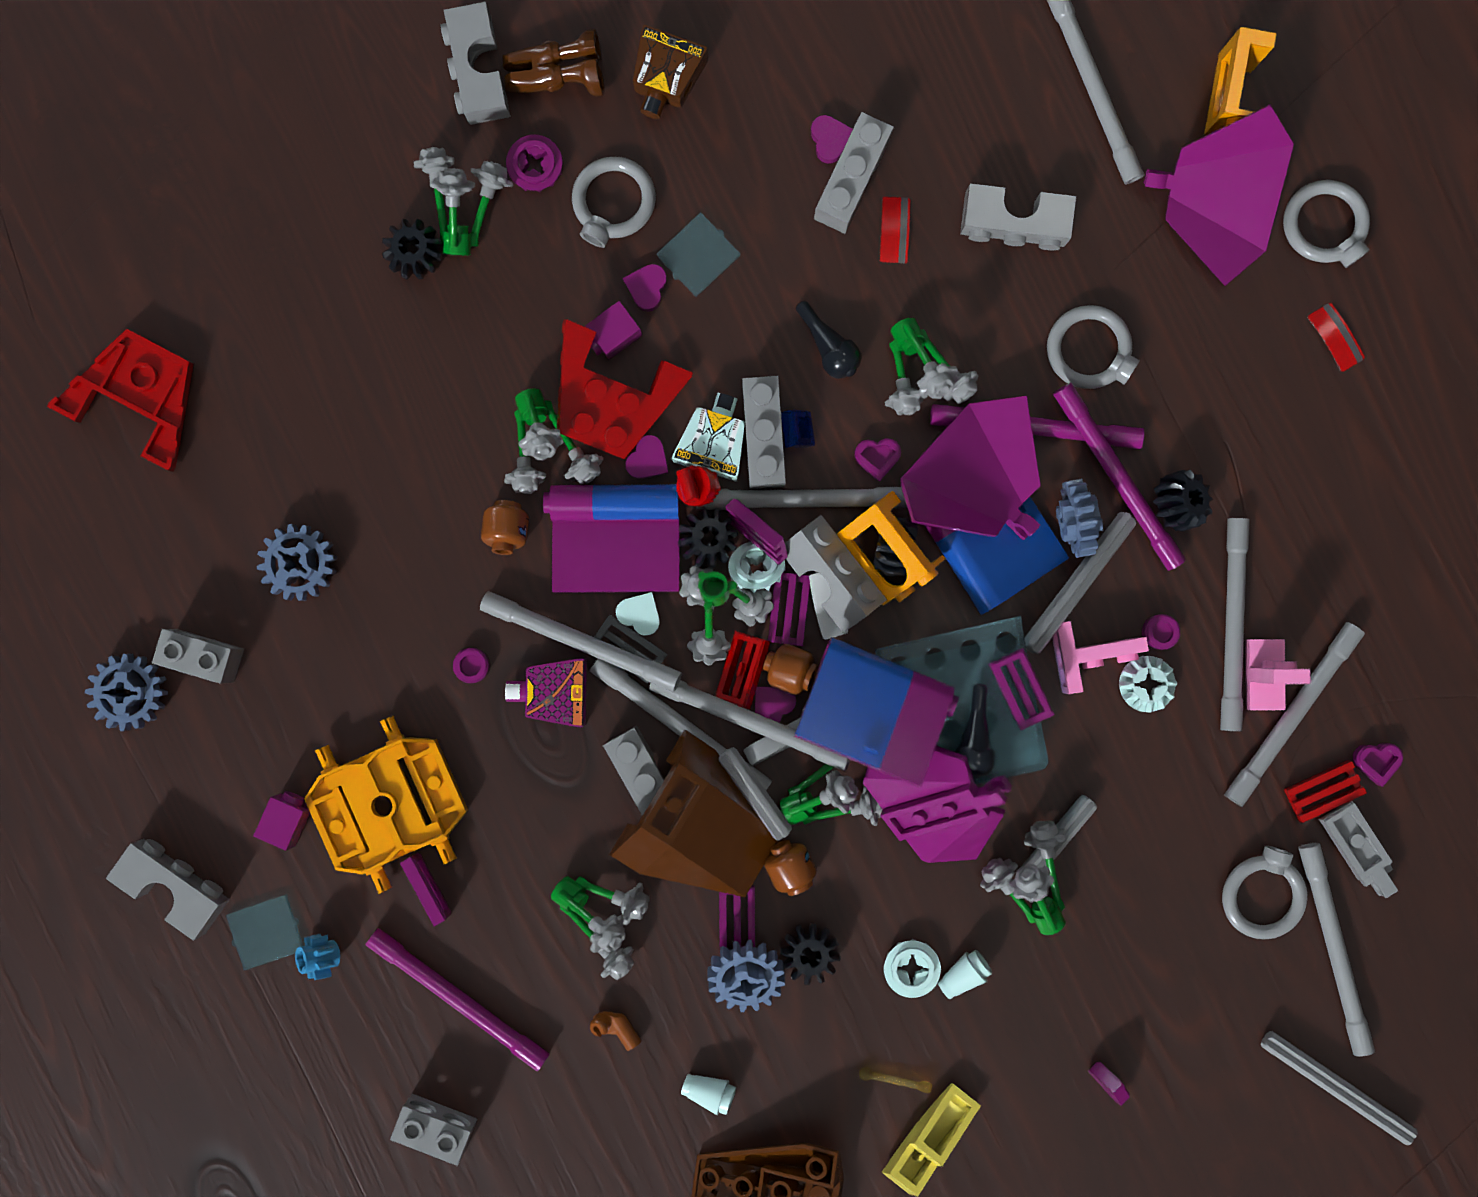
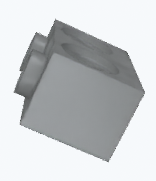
(197, 656)
(433, 1129)

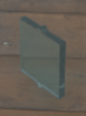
(698, 254)
(264, 932)

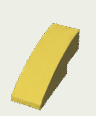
(931, 1140)

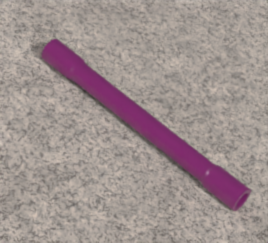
(1114, 434)
(1160, 539)
(518, 1044)

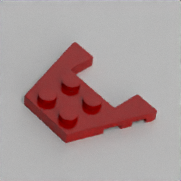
(142, 379)
(604, 410)

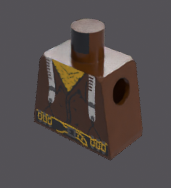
(666, 69)

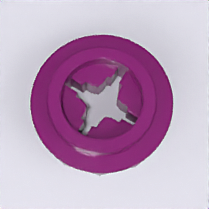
(536, 147)

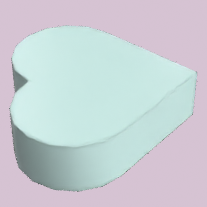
(639, 613)

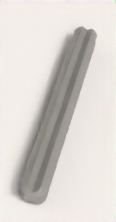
(1079, 583)
(1339, 1088)

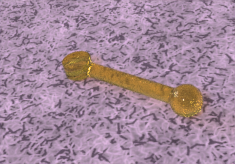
(866, 1074)

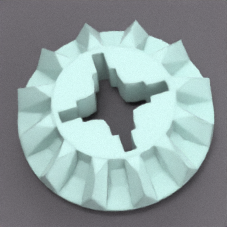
(741, 571)
(1135, 672)
(923, 980)

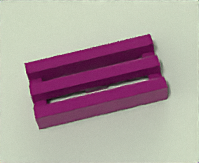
(757, 531)
(785, 639)
(1007, 661)
(426, 888)
(737, 917)

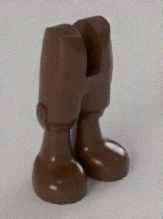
(537, 68)

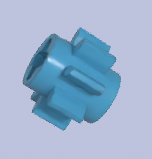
(317, 957)

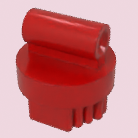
(697, 485)

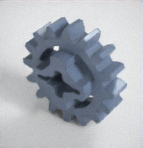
(1079, 518)
(287, 573)
(124, 705)
(746, 976)

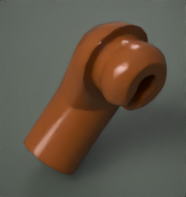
(615, 1024)

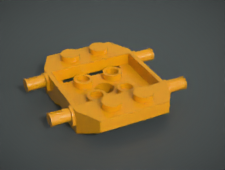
(345, 799)

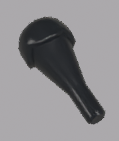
(838, 355)
(976, 738)

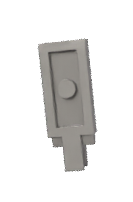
(1360, 847)

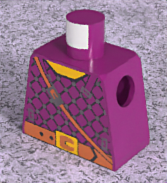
(553, 692)

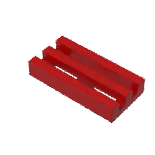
(753, 674)
(1351, 779)

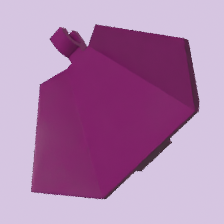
(1228, 191)
(977, 472)
(945, 815)

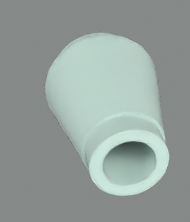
(965, 974)
(709, 1092)

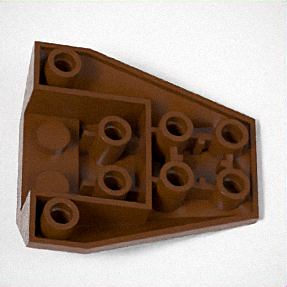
(697, 826)
(770, 1172)

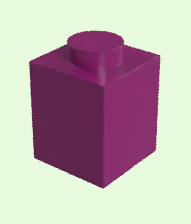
(614, 331)
(283, 820)

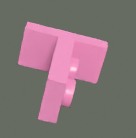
(1090, 656)
(1268, 673)

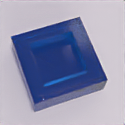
(797, 429)

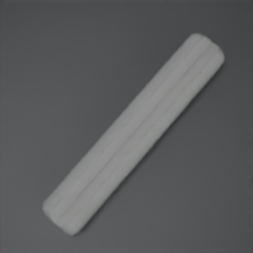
(755, 793)
(1072, 823)

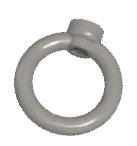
(595, 228)
(1349, 250)
(1120, 368)
(1277, 862)

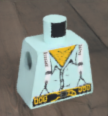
(713, 439)

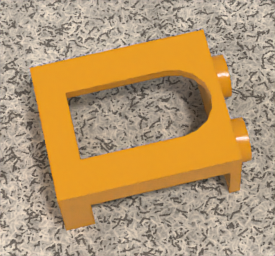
(1238, 56)
(916, 563)

